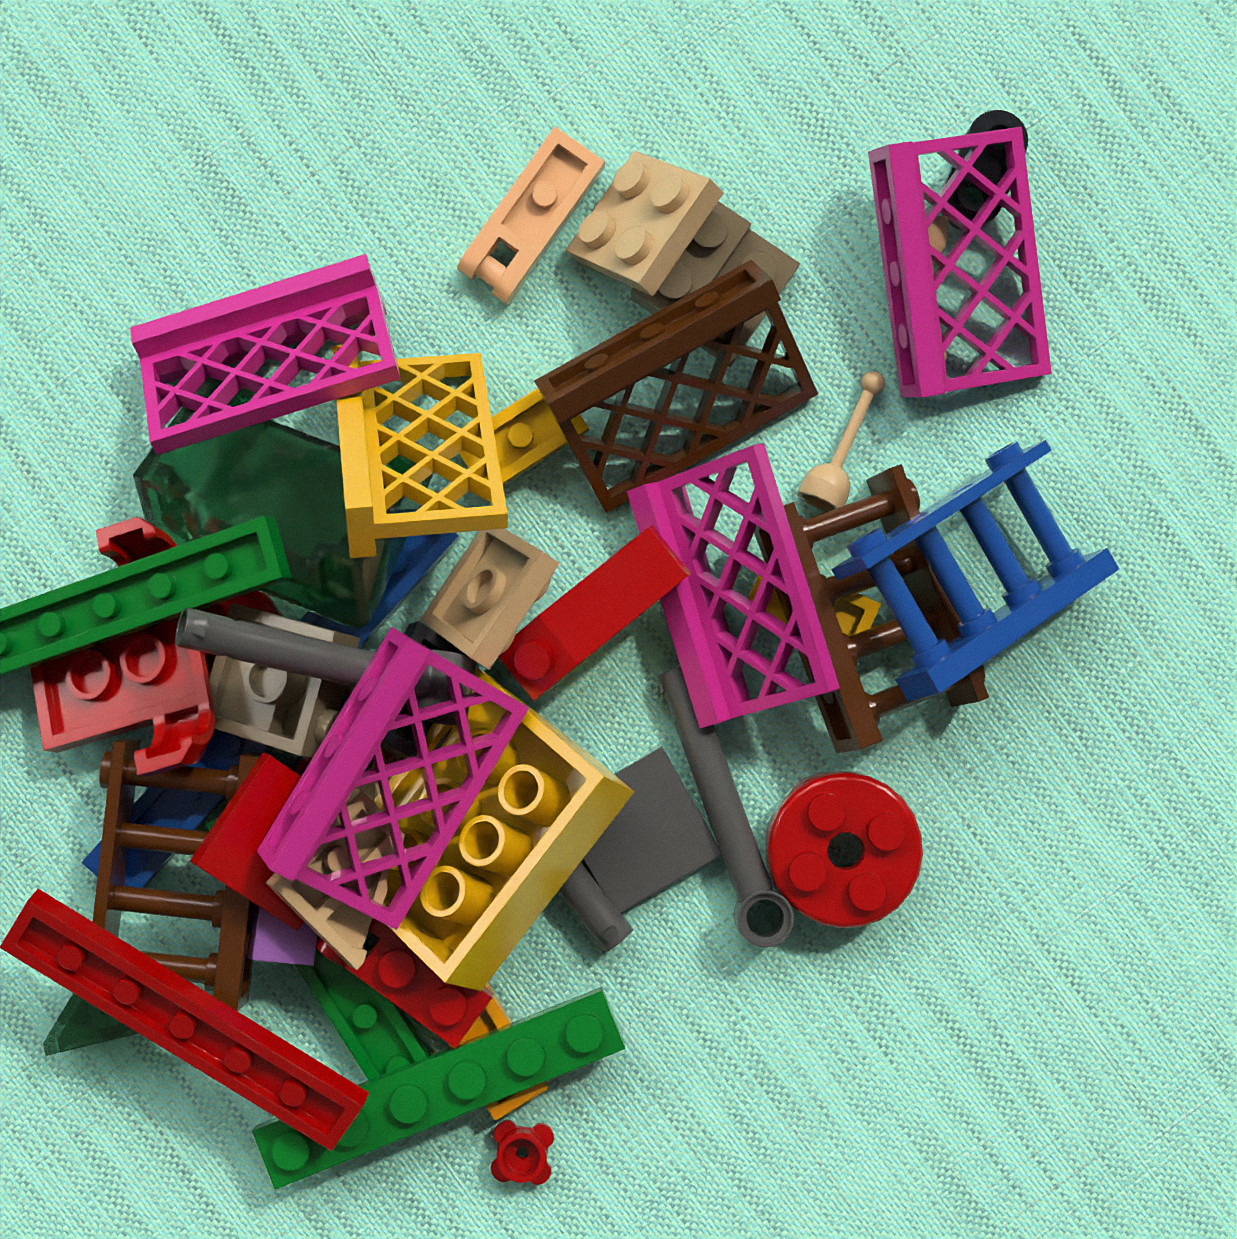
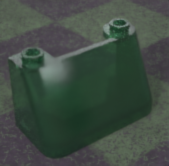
(280, 476)

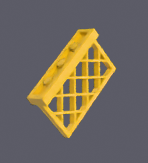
(365, 460)

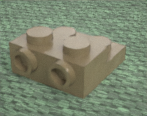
(715, 250)
(274, 704)

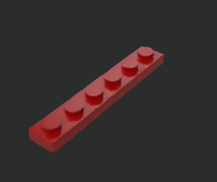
(184, 1019)

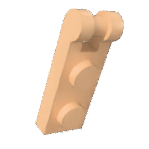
(532, 213)

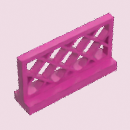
(909, 259)
(256, 328)
(695, 607)
(341, 767)

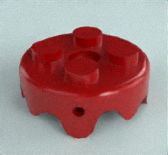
(800, 838)

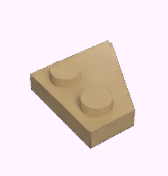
(332, 920)

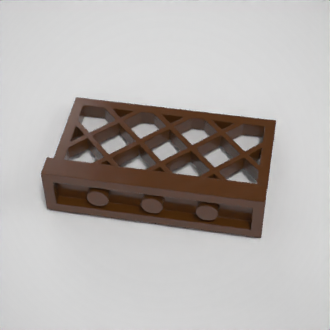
(665, 340)

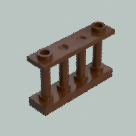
(849, 711)
(223, 972)

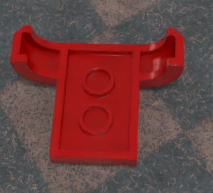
(129, 679)

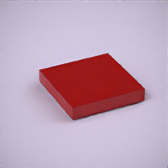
(233, 841)

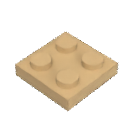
(644, 222)
(490, 594)

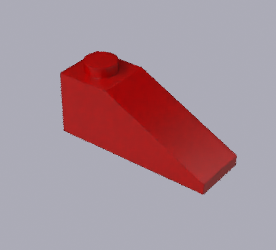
(593, 612)

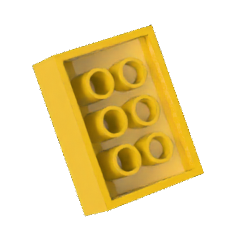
(511, 849)

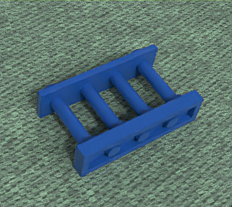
(1026, 600)

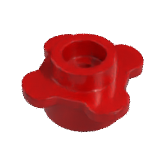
(517, 1169)

